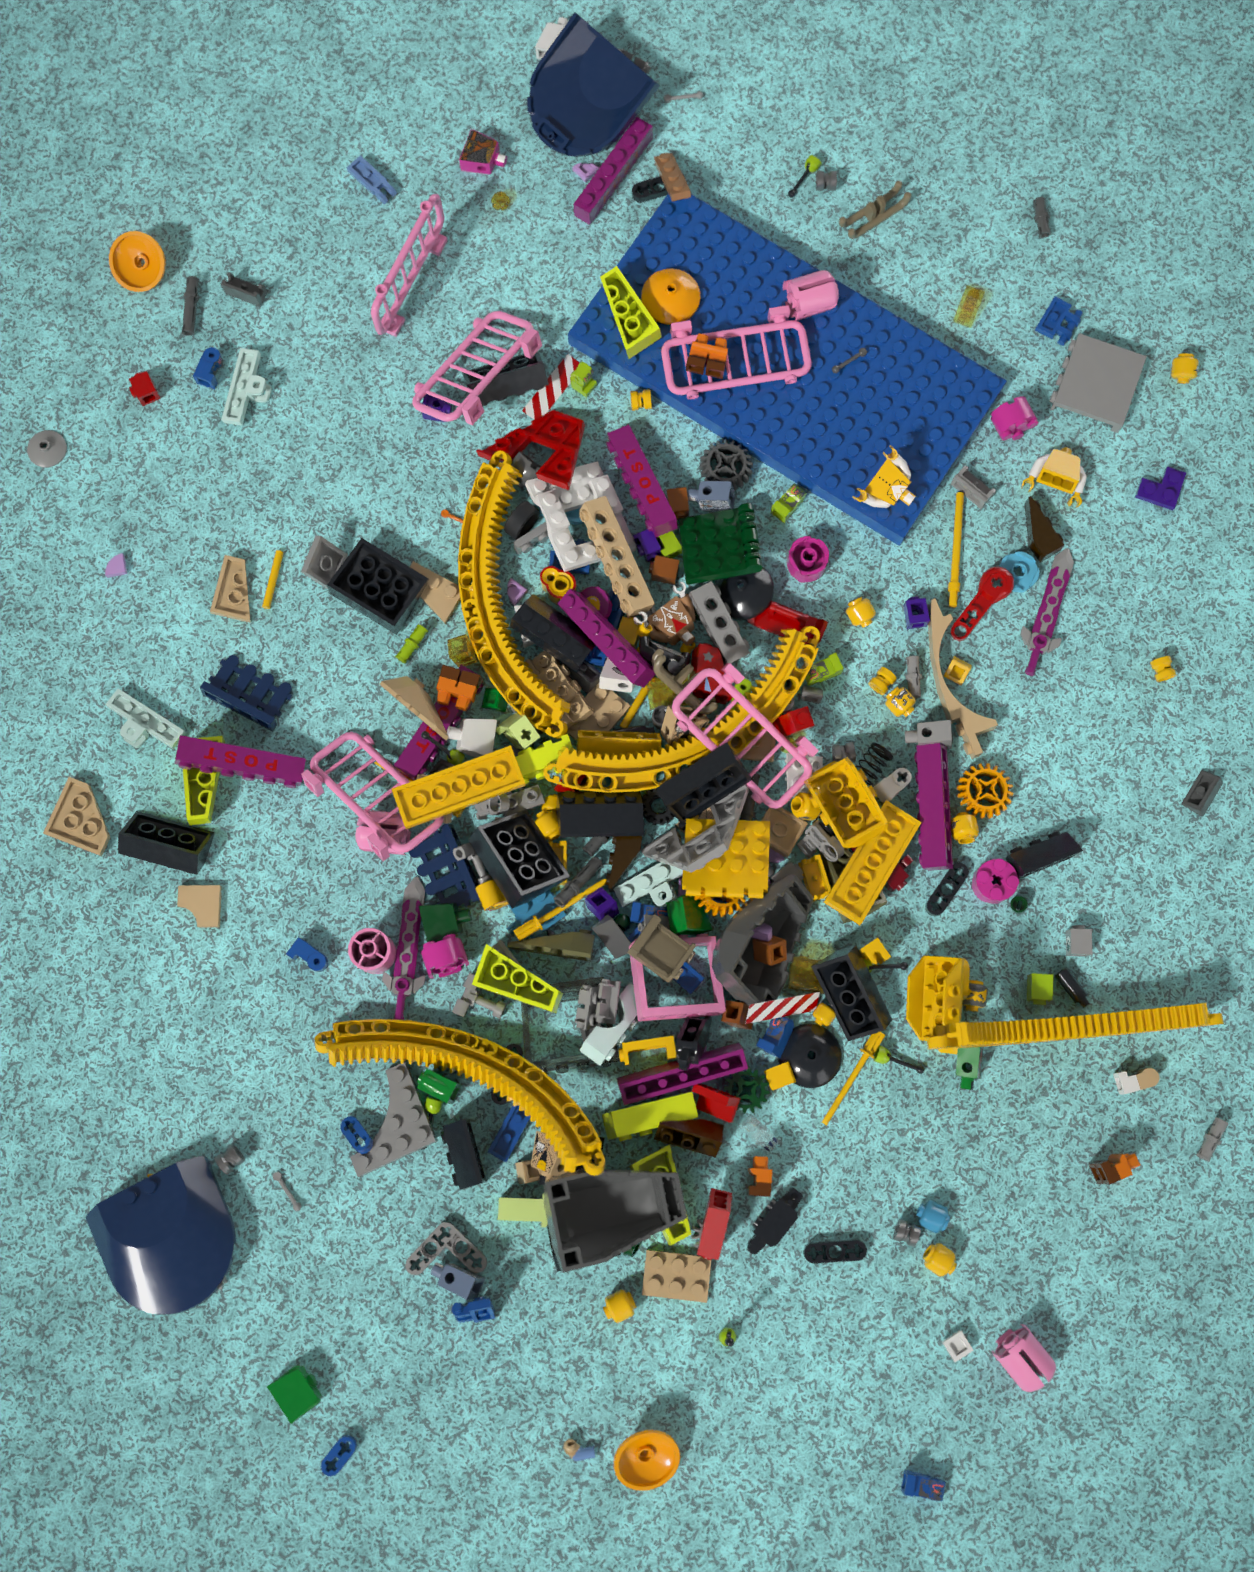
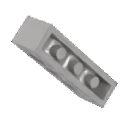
(708, 618)

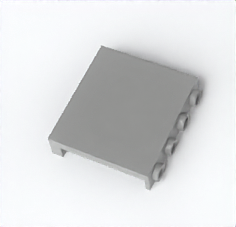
(1098, 380)

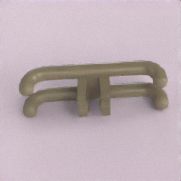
(875, 212)
(676, 685)

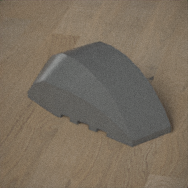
(733, 957)
(608, 1213)

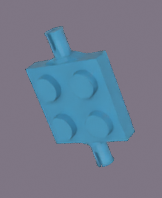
(539, 907)

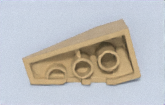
(417, 700)

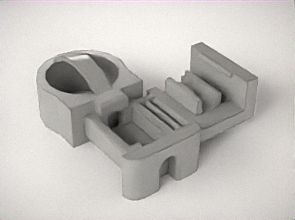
(492, 806)
(818, 838)

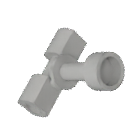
(466, 850)
(471, 997)

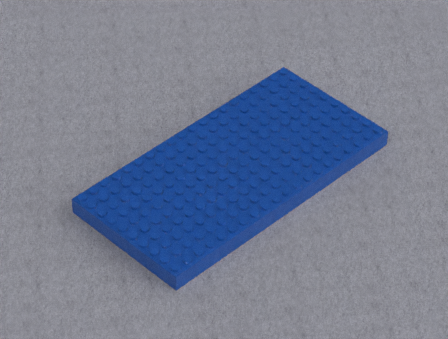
(826, 425)

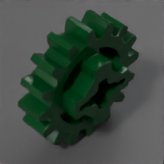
(752, 1098)

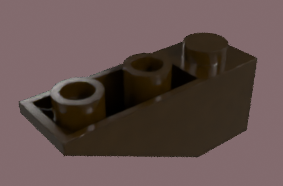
(1041, 536)
(626, 852)
(694, 1135)

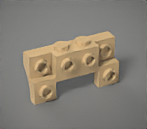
(558, 679)

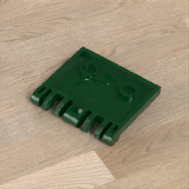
(720, 544)

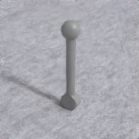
(667, 98)
(278, 1177)

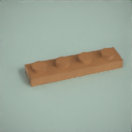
(672, 176)

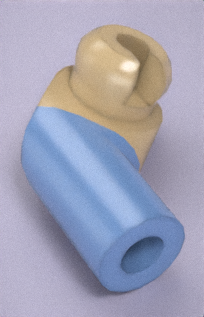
(576, 1452)

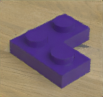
(1164, 493)

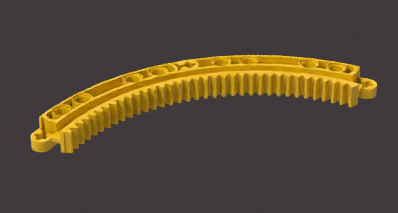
(482, 604)
(639, 770)
(1068, 1028)
(483, 1060)

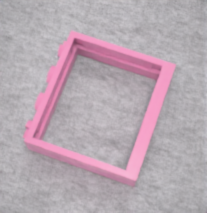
(683, 1011)

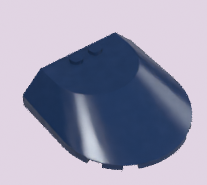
(585, 91)
(166, 1238)

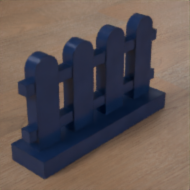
(248, 708)
(447, 859)

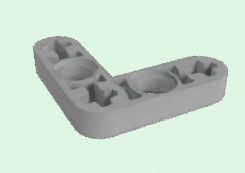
(450, 1243)

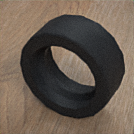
(521, 520)

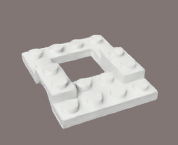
(554, 501)

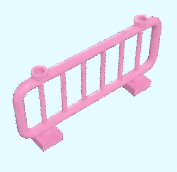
(433, 243)
(778, 320)
(472, 406)
(732, 675)
(314, 783)

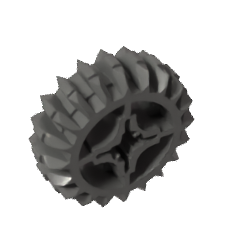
(736, 455)

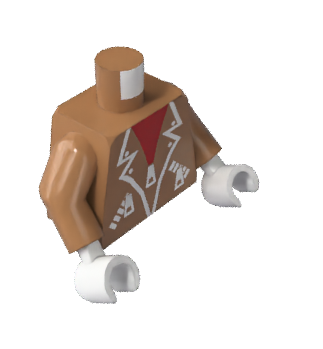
(672, 620)

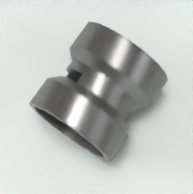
(826, 180)
(658, 714)
(841, 752)
(229, 1159)
(907, 1233)

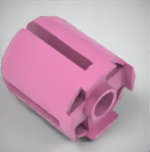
(811, 294)
(390, 826)
(1008, 1356)

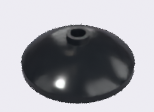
(751, 598)
(827, 1060)

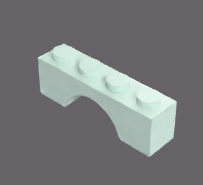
(601, 1040)

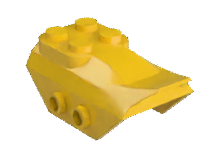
(846, 803)
(936, 994)

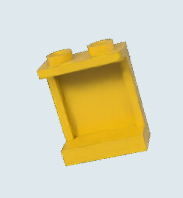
(648, 1044)

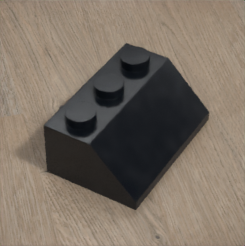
(1043, 853)
(463, 1154)

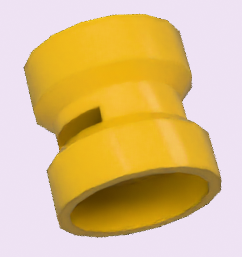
(636, 399)
(1163, 668)
(882, 680)

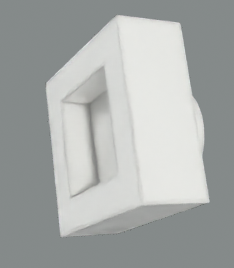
(957, 1346)

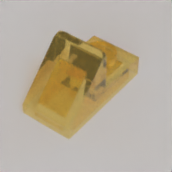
(968, 306)

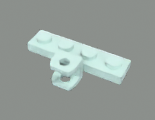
(245, 386)
(142, 722)
(653, 882)

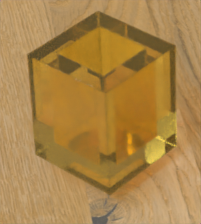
(461, 650)

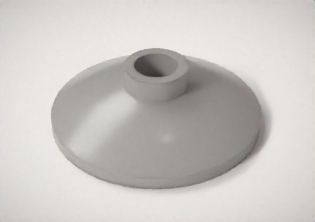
(48, 456)

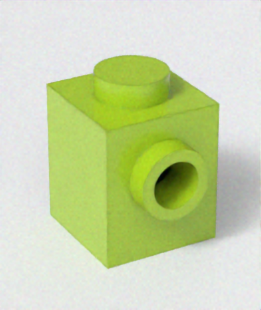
(1039, 988)

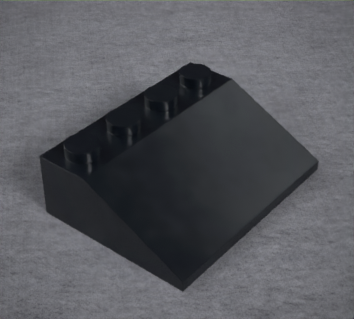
(378, 586)
(518, 857)

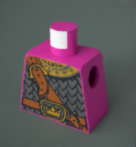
(481, 154)

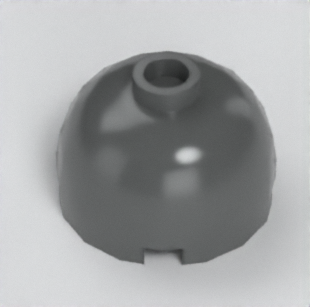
(526, 467)

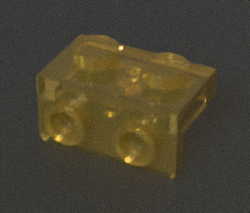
(661, 694)
(802, 975)

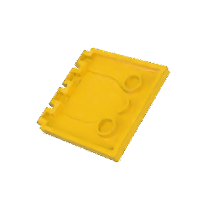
(739, 869)

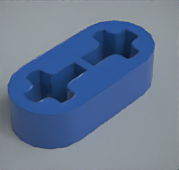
(353, 1137)
(334, 1452)

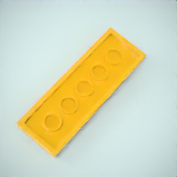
(458, 787)
(872, 865)

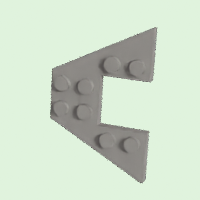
(705, 846)

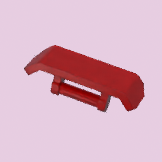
(780, 617)

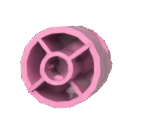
(372, 951)

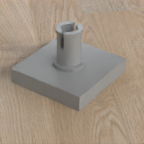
(323, 561)

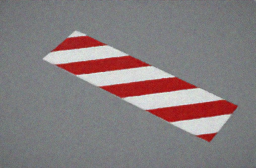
(558, 382)
(782, 1007)

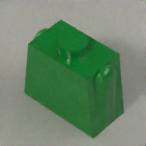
(687, 917)
(438, 1086)
(295, 1392)

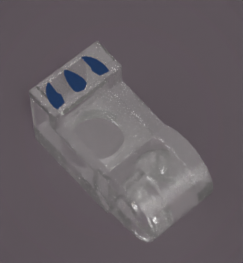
(759, 1134)

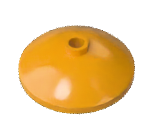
(126, 261)
(670, 306)
(647, 1468)

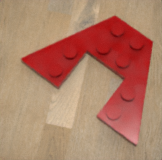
(553, 431)

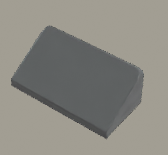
(586, 676)
(1202, 792)
(612, 936)

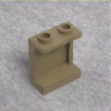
(661, 950)

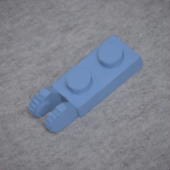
(370, 178)

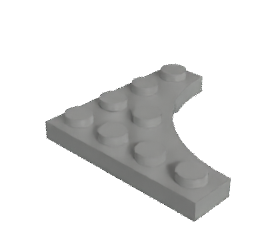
(404, 1127)

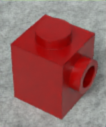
(143, 388)

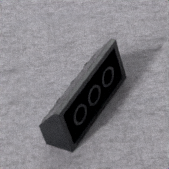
(514, 379)
(553, 632)
(703, 783)
(600, 814)
(165, 842)
(852, 993)

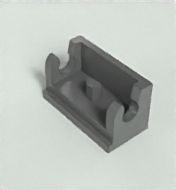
(244, 290)

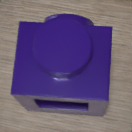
(431, 401)
(647, 545)
(920, 606)
(601, 904)

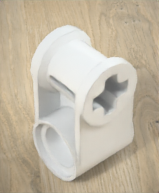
(890, 787)

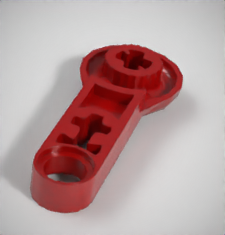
(985, 598)

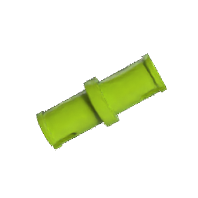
(411, 644)

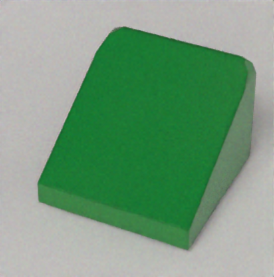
(493, 700)

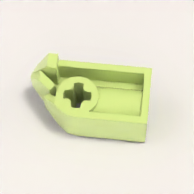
(518, 731)
(522, 1210)

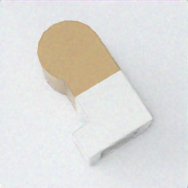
(1143, 1079)

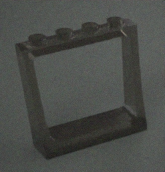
(561, 1065)

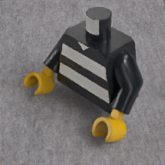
(674, 660)

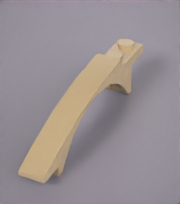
(968, 723)

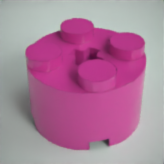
(1013, 419)
(811, 549)
(1006, 884)
(444, 956)

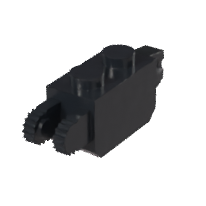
(692, 1041)
(775, 1222)

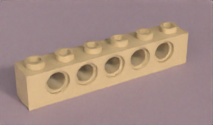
(618, 546)

